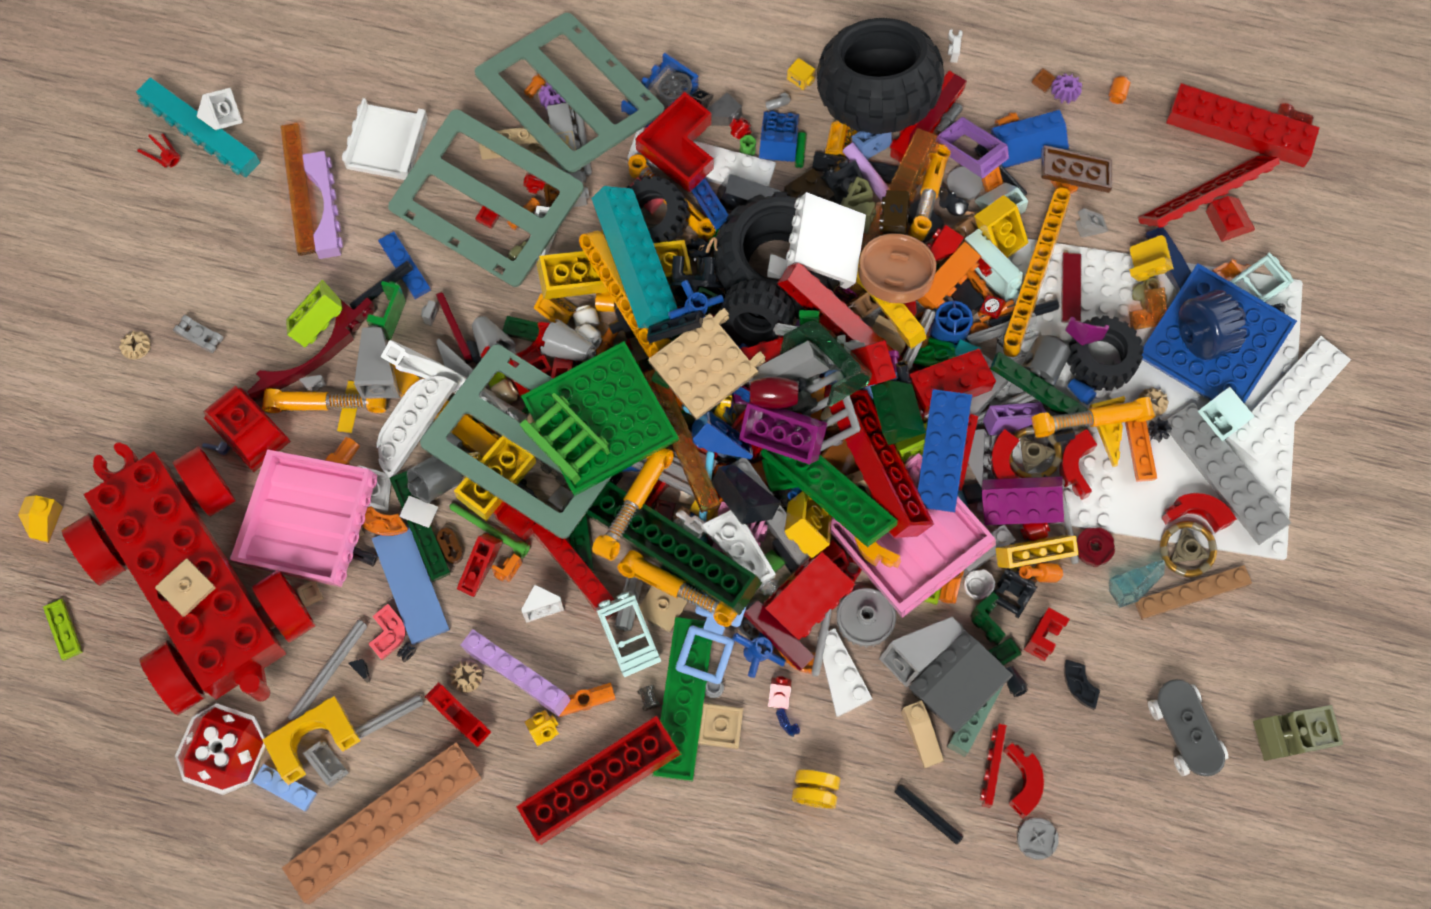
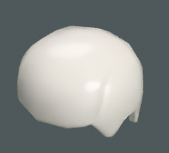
(979, 584)

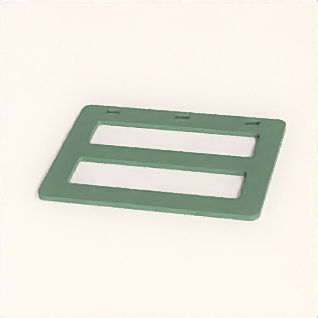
(599, 56)
(541, 229)
(468, 402)

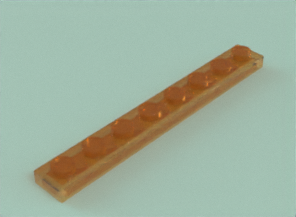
(298, 189)
(686, 449)

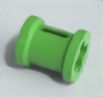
(745, 141)

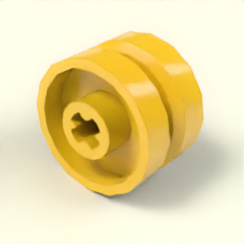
(816, 789)

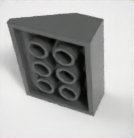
(960, 681)

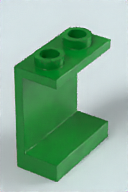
(394, 310)

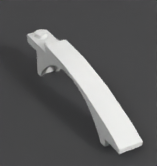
(420, 365)

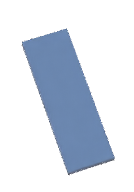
(411, 586)

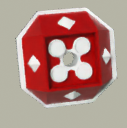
(235, 763)

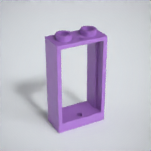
(990, 161)

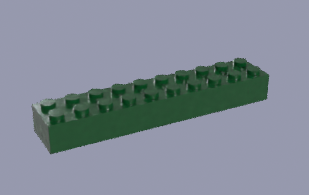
(679, 551)

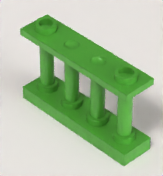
(545, 443)

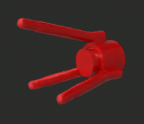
(168, 157)

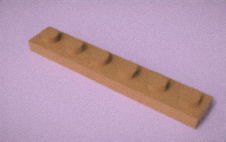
(1193, 592)

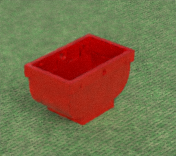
(245, 427)

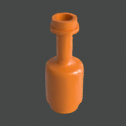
(1042, 572)

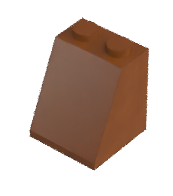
(840, 455)

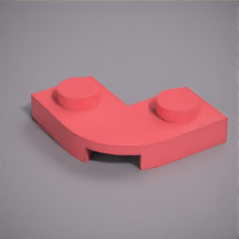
(393, 632)

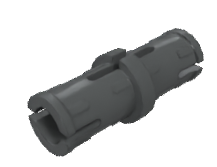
(948, 118)

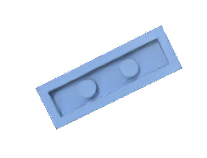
(293, 793)

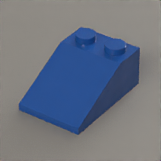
(719, 437)

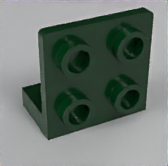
(982, 620)

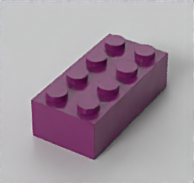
(783, 432)
(1023, 500)

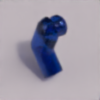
(784, 722)

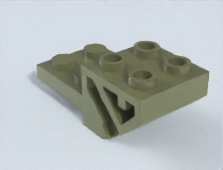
(861, 200)
(1298, 732)

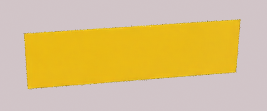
(348, 415)

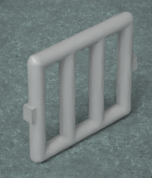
(849, 411)

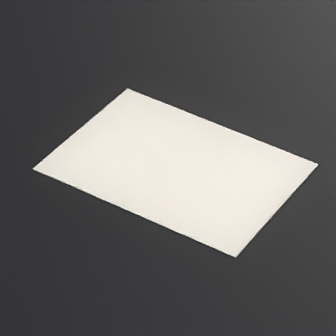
(418, 511)

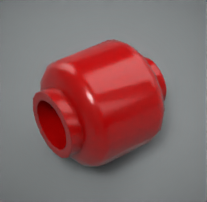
(1035, 531)

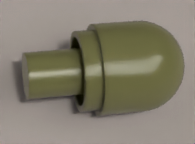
(515, 251)

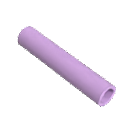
(867, 171)

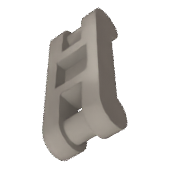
(198, 334)

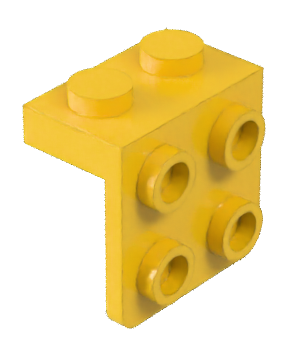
(1150, 258)

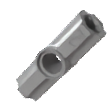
(626, 616)

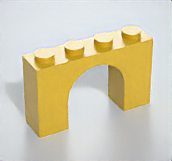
(284, 742)

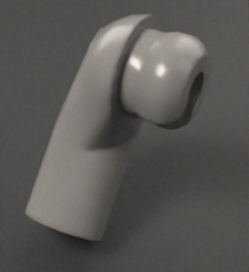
(779, 102)

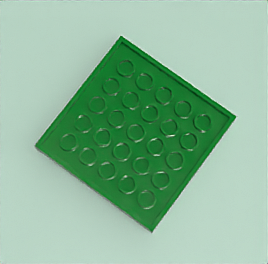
(615, 404)

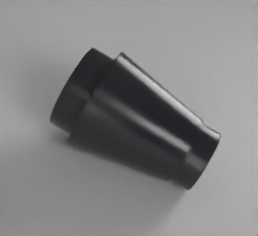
(1016, 684)

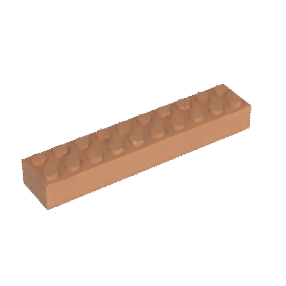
(381, 824)

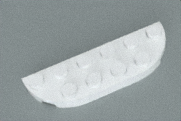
(411, 421)

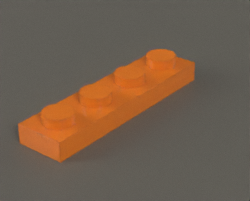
(1141, 451)

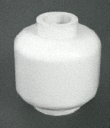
(586, 315)
(590, 333)

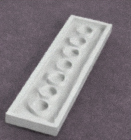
(727, 163)
(1289, 399)

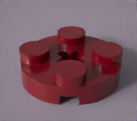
(1093, 536)

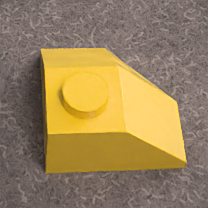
(39, 517)

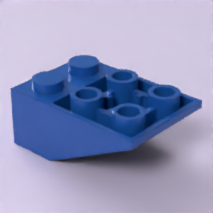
(779, 136)

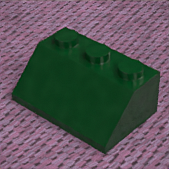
(897, 411)

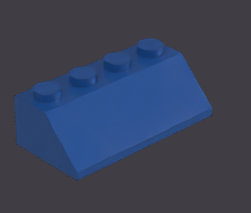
(1028, 137)

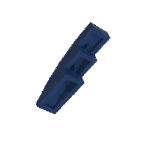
(1181, 270)

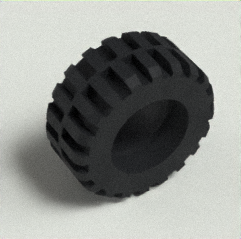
(677, 207)
(758, 299)
(1102, 375)

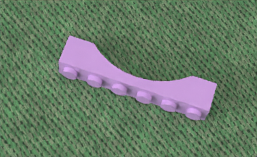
(326, 236)
(515, 671)

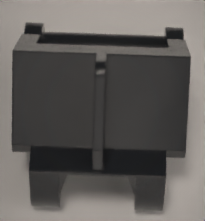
(1018, 586)

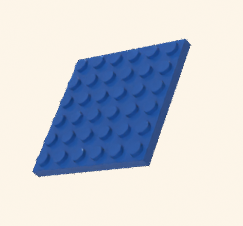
(1240, 369)

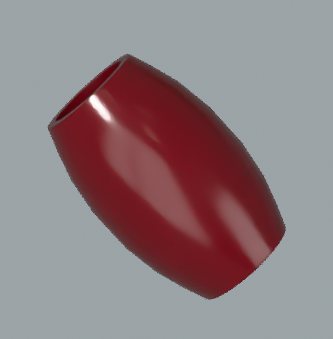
(773, 392)

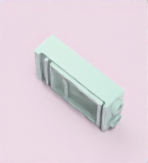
(1273, 265)
(1005, 276)
(636, 660)

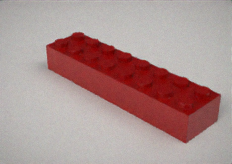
(1243, 125)
(883, 469)
(598, 780)

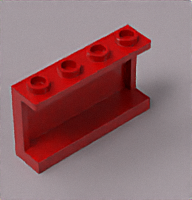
(809, 594)

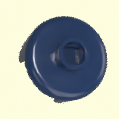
(1212, 325)

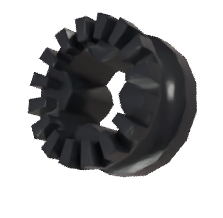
(407, 652)

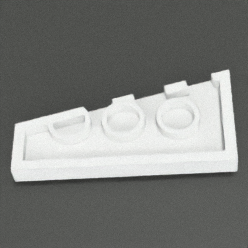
(739, 544)
(842, 676)

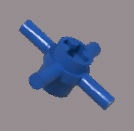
(698, 299)
(757, 651)

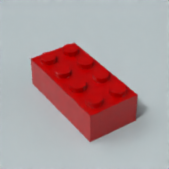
(961, 374)

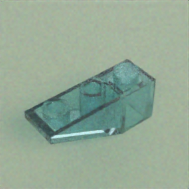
(1135, 584)

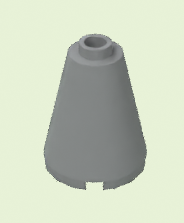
(489, 334)
(566, 343)

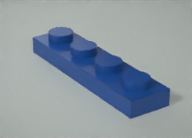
(710, 204)
(397, 255)

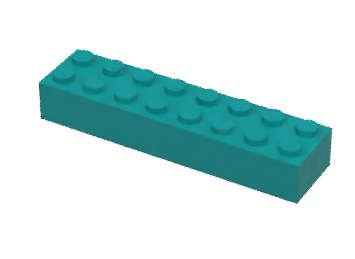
(634, 255)

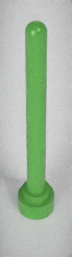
(520, 548)

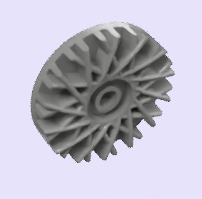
(866, 631)

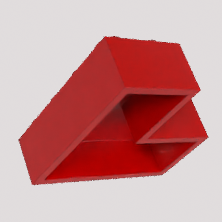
(671, 145)

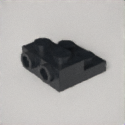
(841, 178)

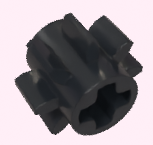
(1163, 426)

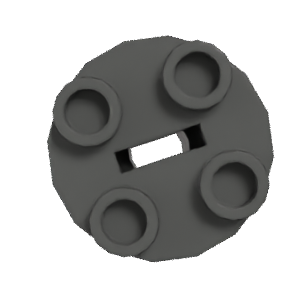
(1047, 358)
(432, 479)

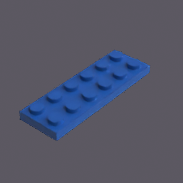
(944, 450)

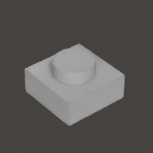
(429, 312)

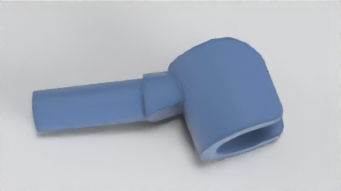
(222, 448)

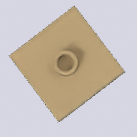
(185, 587)
(662, 608)
(720, 726)

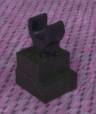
(805, 401)

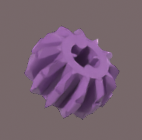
(1066, 88)
(549, 96)

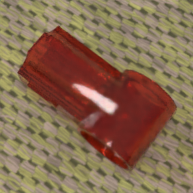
(1289, 111)

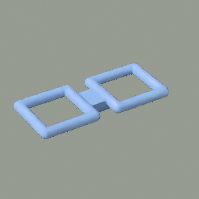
(711, 631)

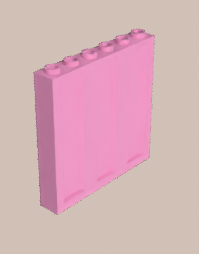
(304, 517)
(925, 560)

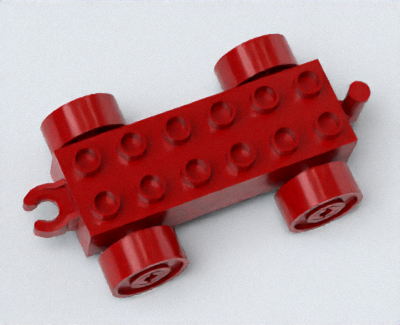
(152, 531)

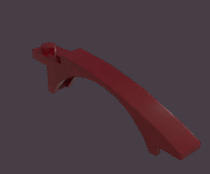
(345, 323)

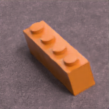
(950, 274)

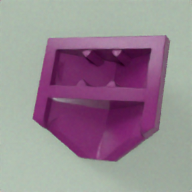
(1085, 333)

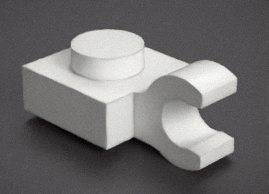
(954, 48)
(692, 525)

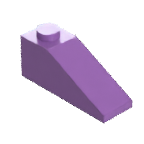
(1011, 417)

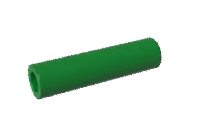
(800, 150)

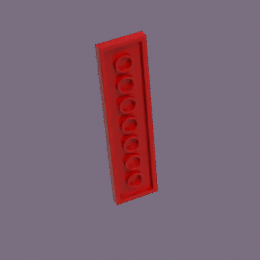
(1208, 190)

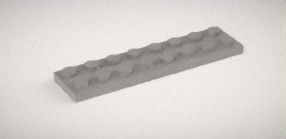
(1227, 475)

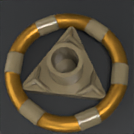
(1034, 454)
(1188, 548)

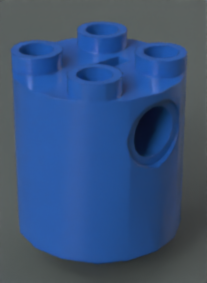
(952, 322)

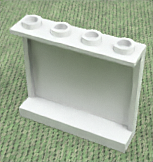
(384, 141)
(826, 238)

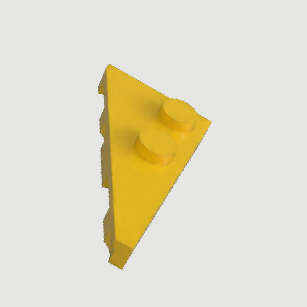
(1111, 434)

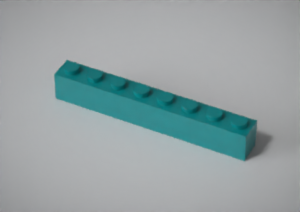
(185, 118)

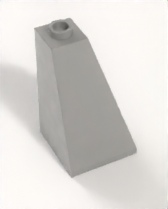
(373, 373)
(915, 652)

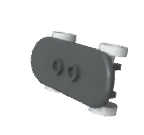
(1190, 728)

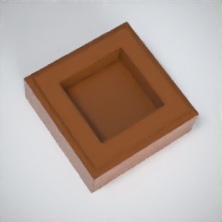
(1043, 80)

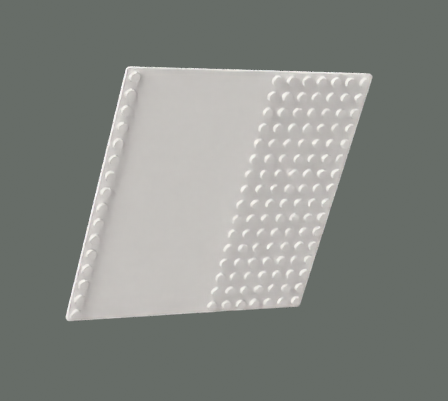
(1116, 498)

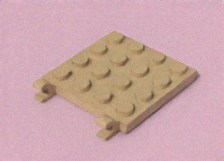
(705, 365)

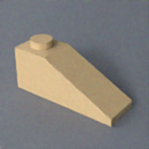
(922, 733)

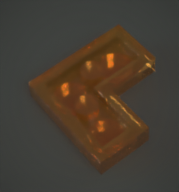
(1155, 309)

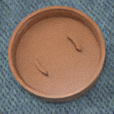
(897, 268)

